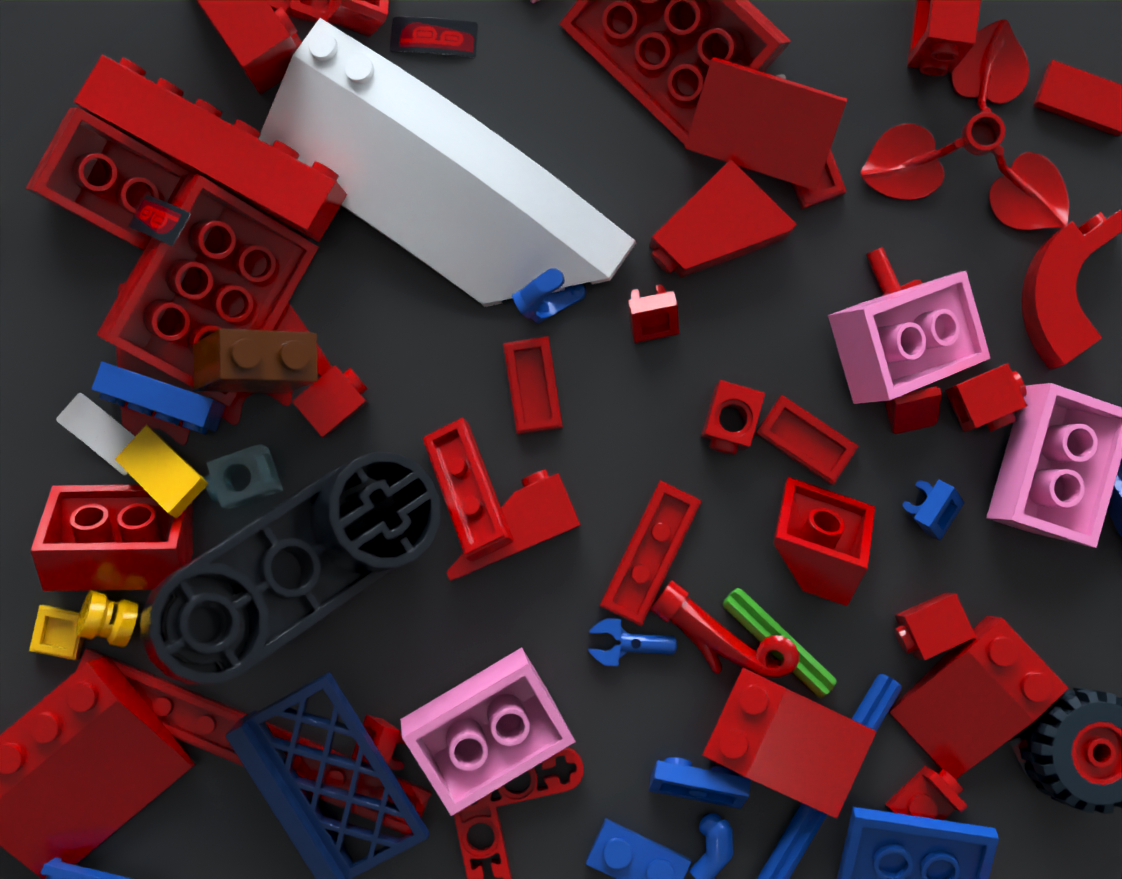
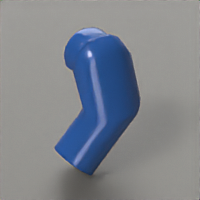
(718, 847)

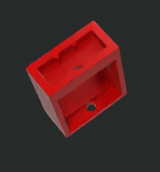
(942, 34)

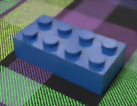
(151, 395)

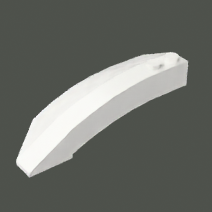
(436, 174)

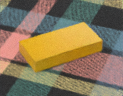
(161, 471)

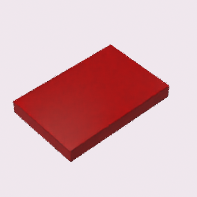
(765, 123)

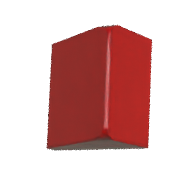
(914, 410)

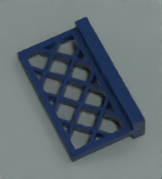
(290, 795)

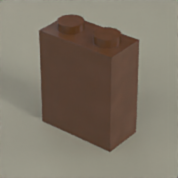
(255, 361)

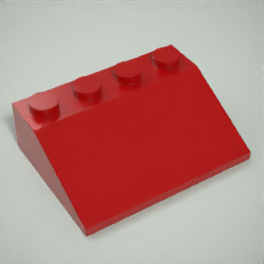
(667, 45)
(221, 273)
(82, 767)

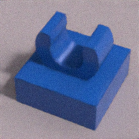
(937, 510)

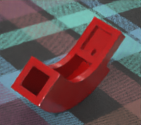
(1050, 295)

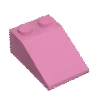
(909, 338)

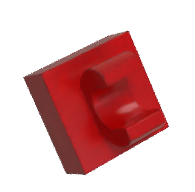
(653, 315)
(385, 738)

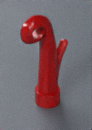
(714, 638)

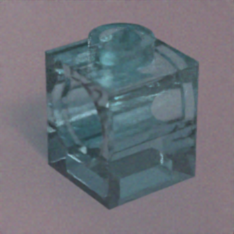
(263, 477)

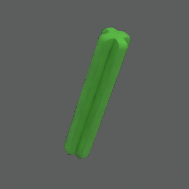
(762, 625)

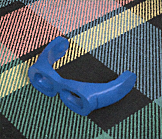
(539, 302)

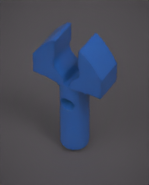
(629, 643)

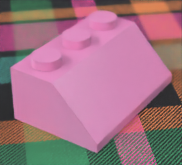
(1059, 465)
(486, 731)

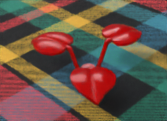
(908, 166)

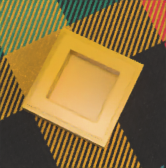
(56, 633)

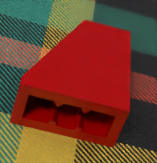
(719, 224)

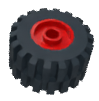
(1078, 750)

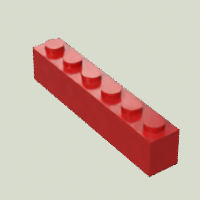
(212, 147)

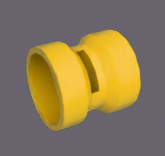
(107, 619)

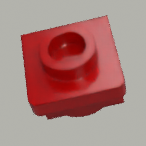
(928, 795)

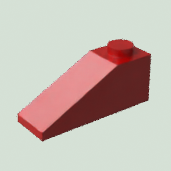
(532, 516)

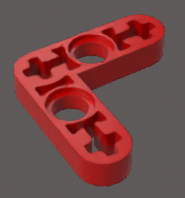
(486, 812)

